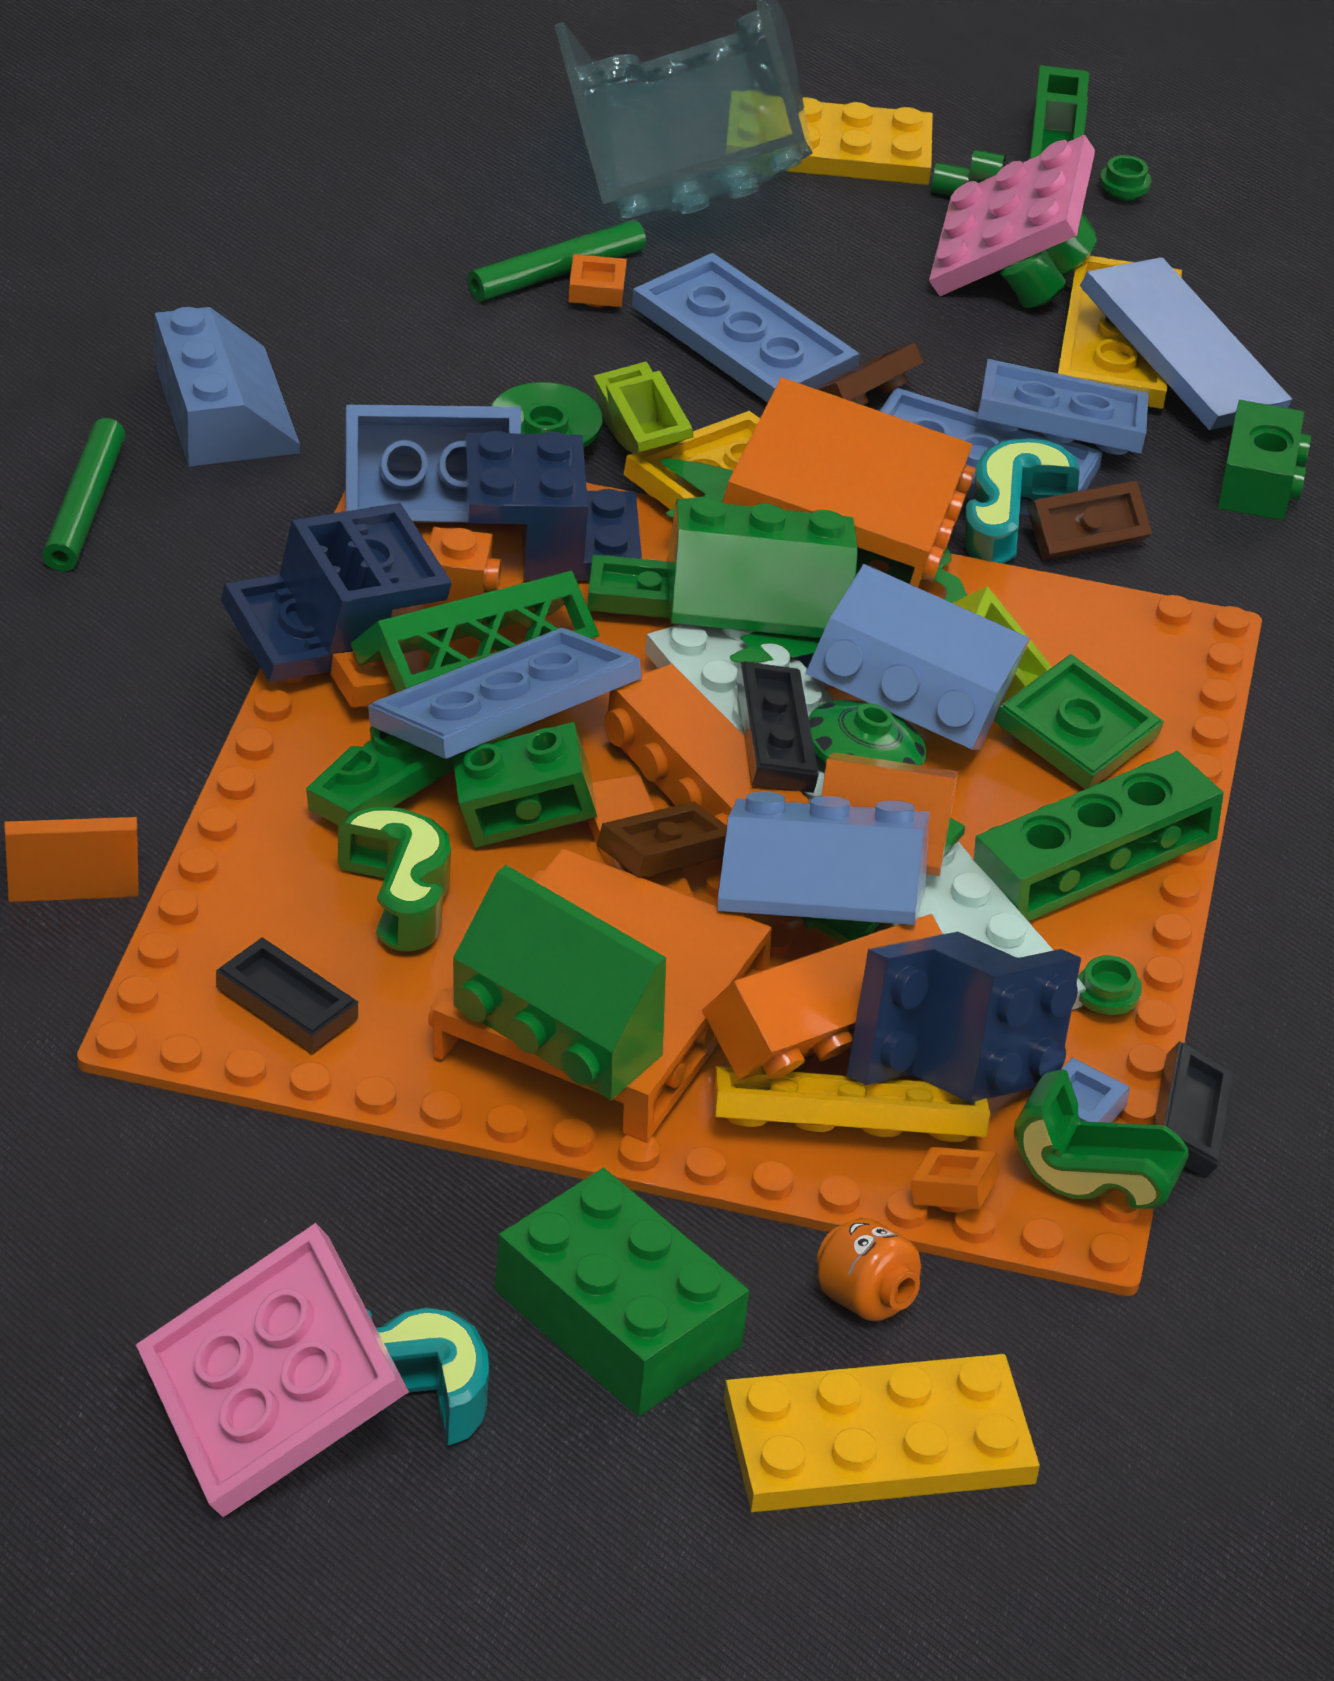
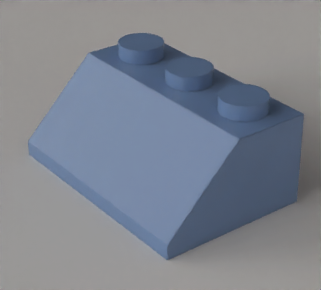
(220, 389)
(415, 456)
(918, 656)
(825, 859)

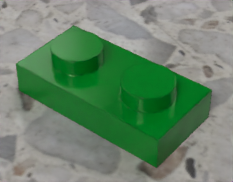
(629, 586)

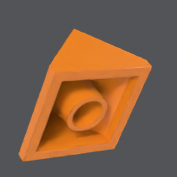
(873, 780)
(72, 859)

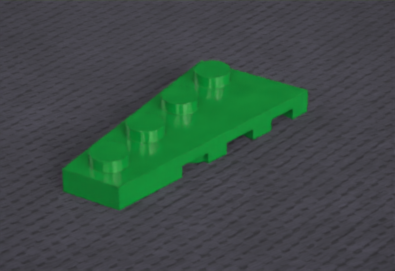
(376, 776)

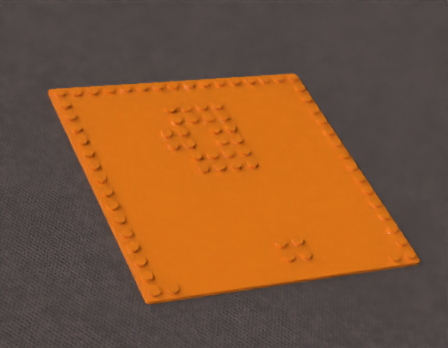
(270, 869)

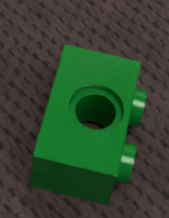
(1264, 460)

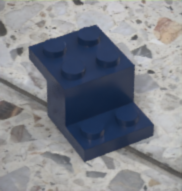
(544, 489)
(332, 587)
(963, 1015)

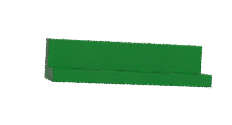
(475, 617)

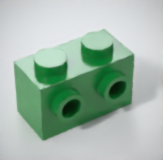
(524, 784)

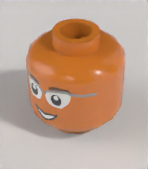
(869, 1269)

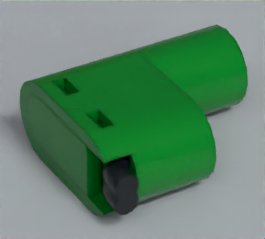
(983, 166)

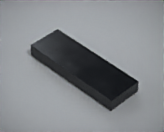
(776, 727)

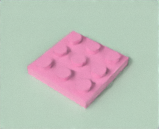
(1012, 214)
(270, 1370)

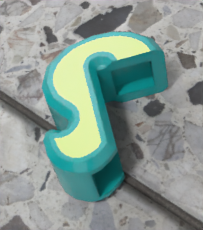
(1001, 478)
(445, 1355)

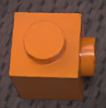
(466, 561)

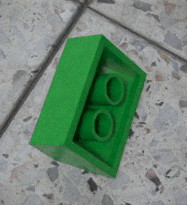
(758, 566)
(562, 984)

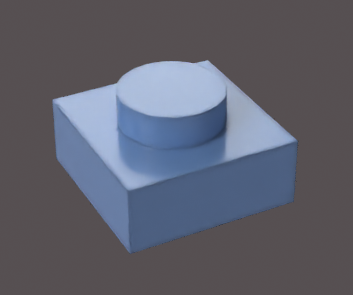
(1097, 1094)

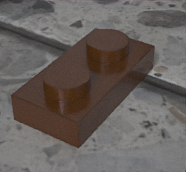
(881, 373)
(1089, 520)
(663, 839)

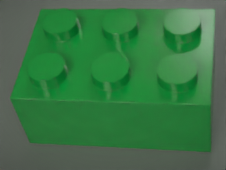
(621, 1291)

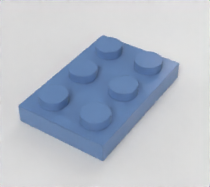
(1063, 407)

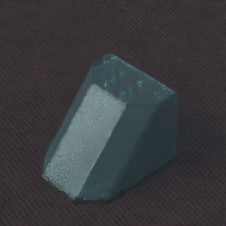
(693, 119)

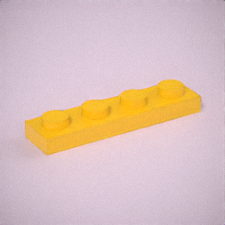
(828, 1101)

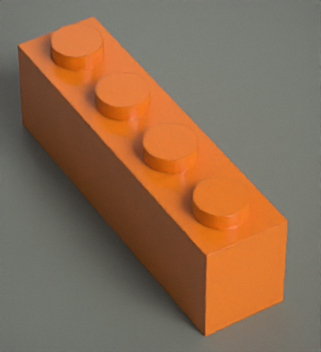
(683, 742)
(799, 1006)

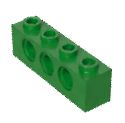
(1101, 835)

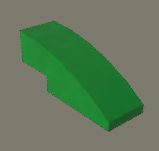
(1058, 107)

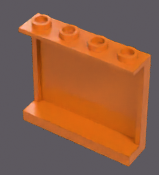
(862, 463)
(702, 955)

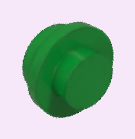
(1125, 177)
(1110, 985)

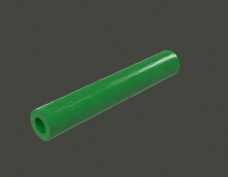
(554, 260)
(83, 495)

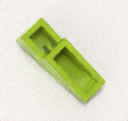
(640, 408)

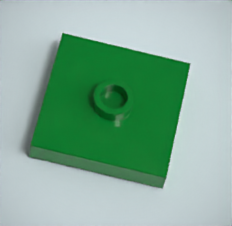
(1078, 721)

